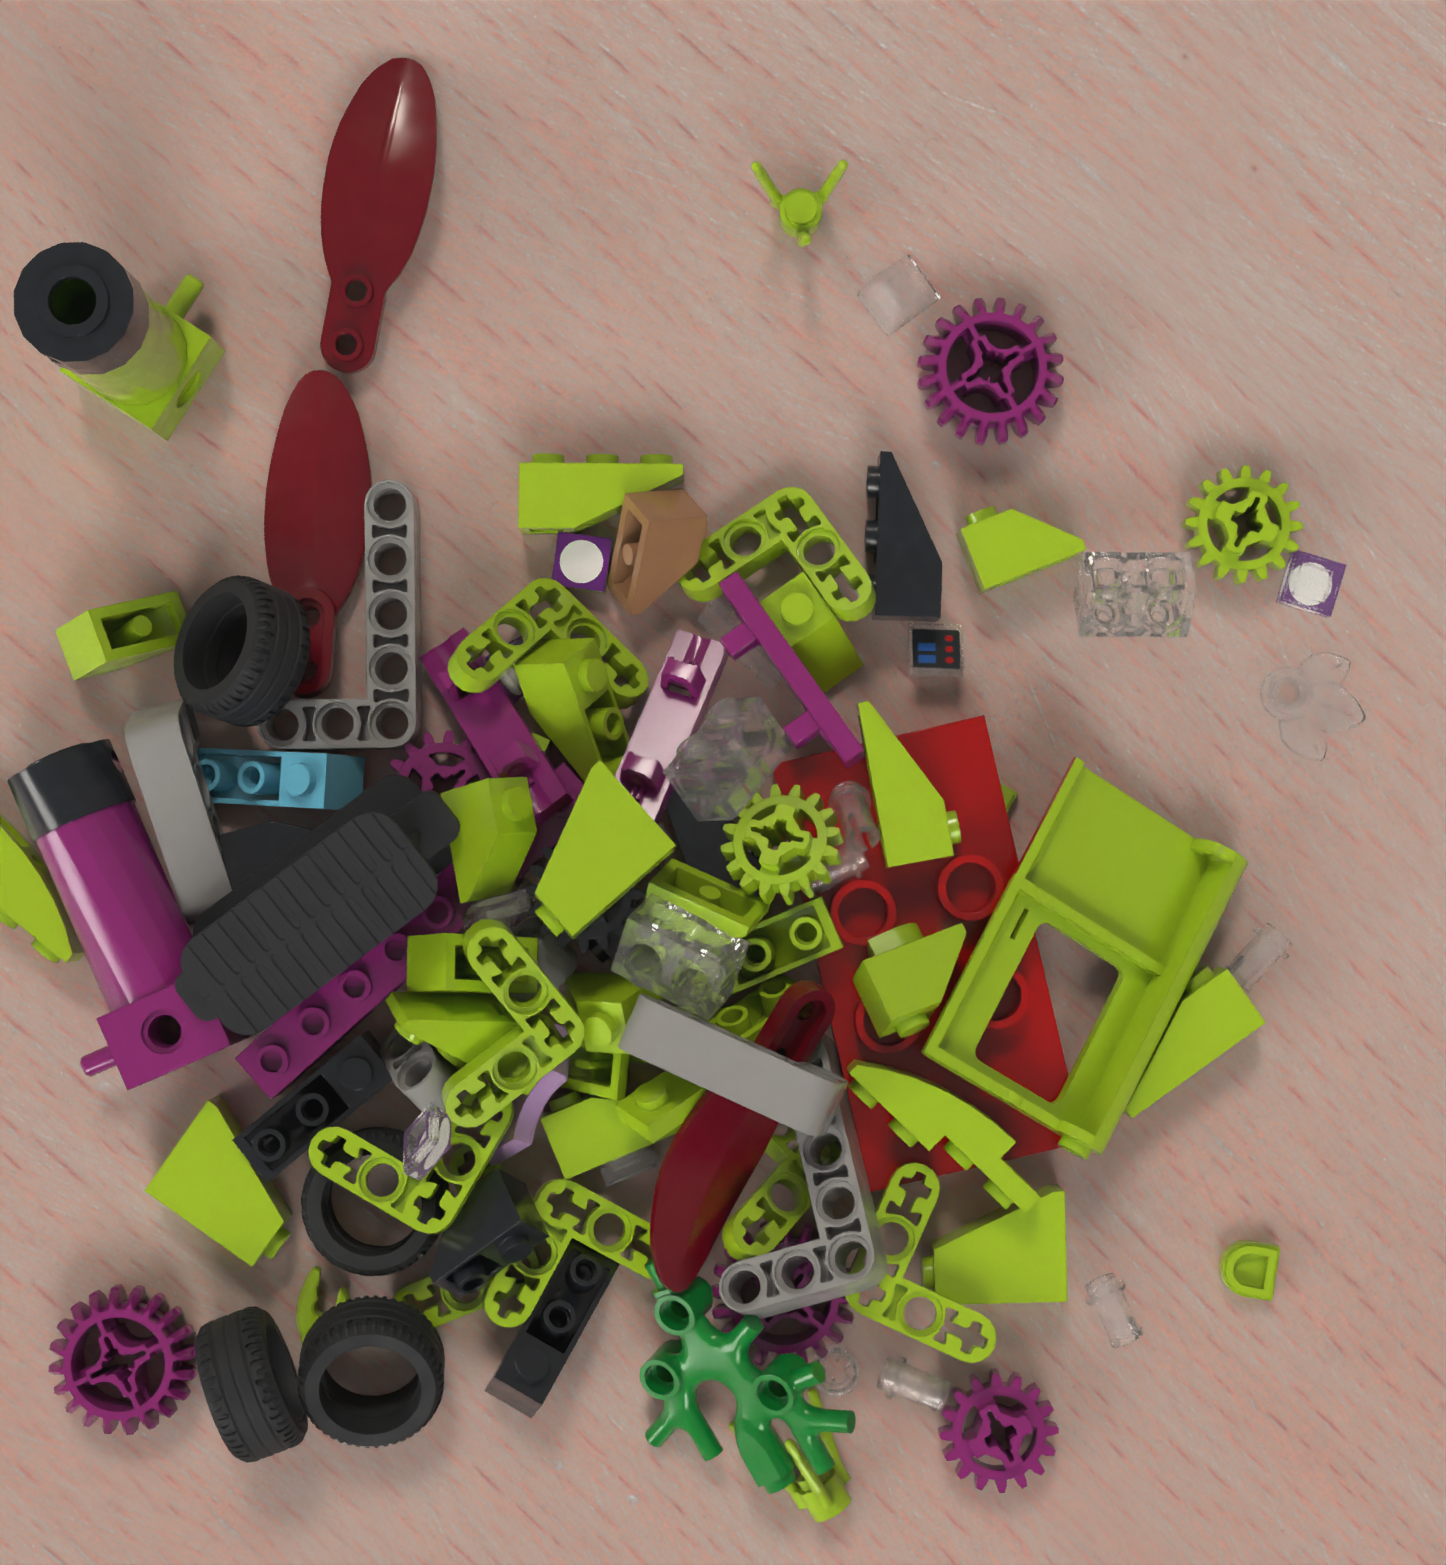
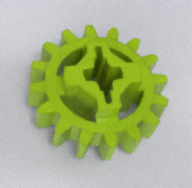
(1264, 534)
(795, 862)

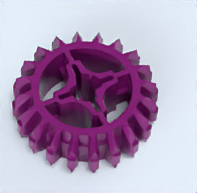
(979, 350)
(820, 1323)
(130, 1379)

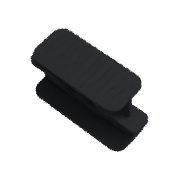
(318, 906)

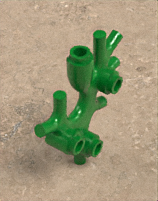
(764, 1395)

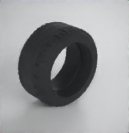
(241, 651)
(336, 1243)
(250, 1384)
(365, 1418)

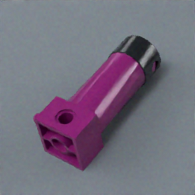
(120, 909)

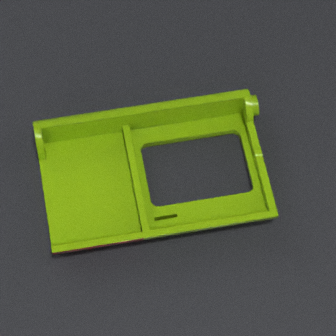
(1128, 894)

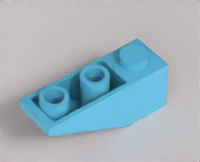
(282, 778)

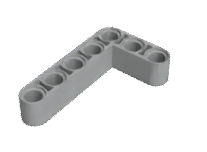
(380, 643)
(836, 1236)

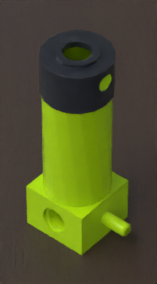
(113, 336)

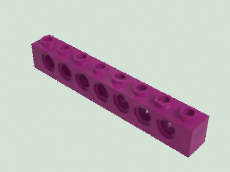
(338, 1007)

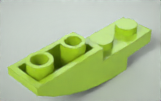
(32, 898)
(668, 1099)
(929, 1112)

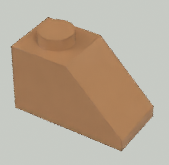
(654, 545)

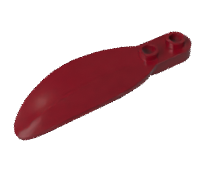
(375, 201)
(317, 510)
(723, 1146)

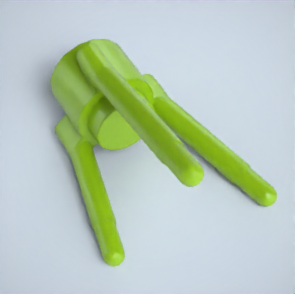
(801, 208)
(824, 1493)

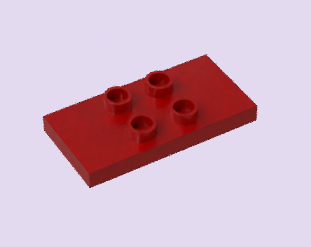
(936, 895)

